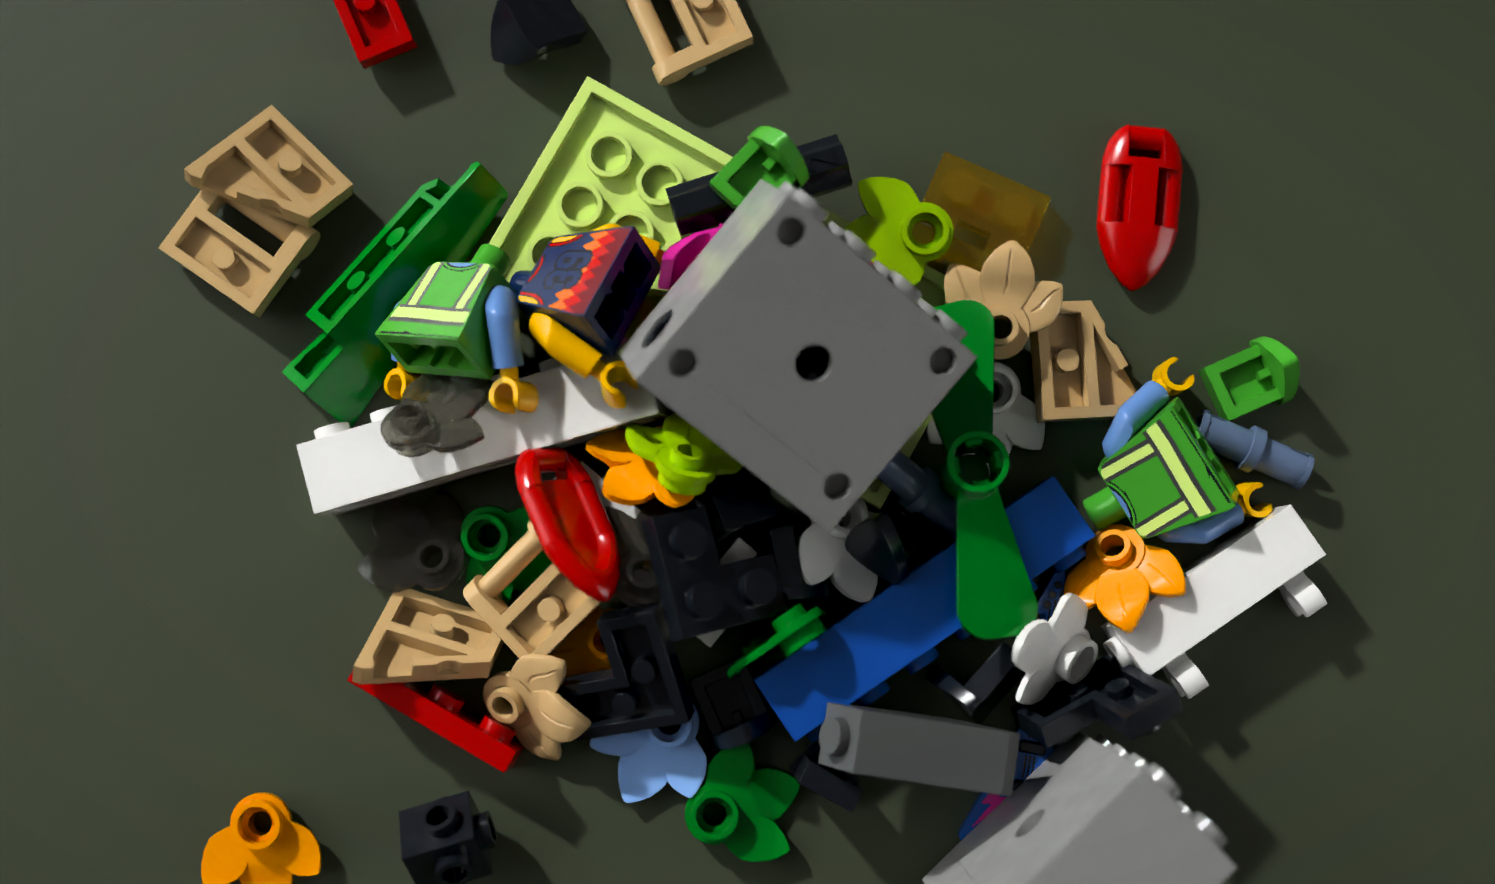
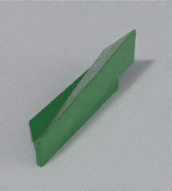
(435, 225)

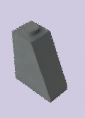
(918, 748)

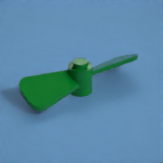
(991, 578)

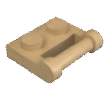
(710, 26)
(232, 260)
(542, 614)

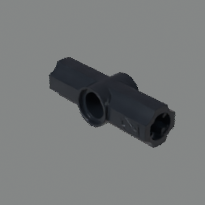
(700, 208)

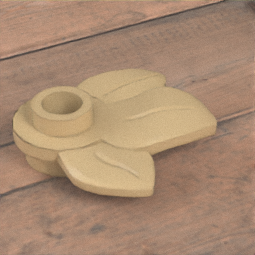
(1009, 292)
(529, 704)

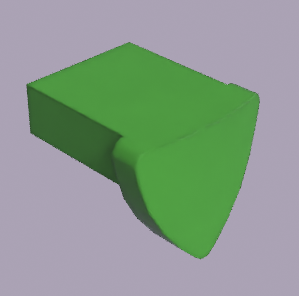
(765, 156)
(1252, 378)

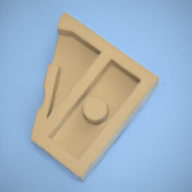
(272, 171)
(1077, 367)
(426, 641)

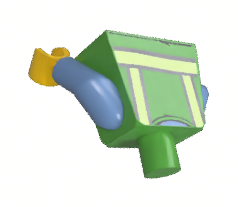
(460, 324)
(1166, 472)

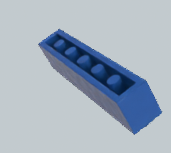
(911, 618)

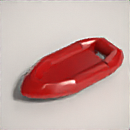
(1139, 203)
(570, 520)

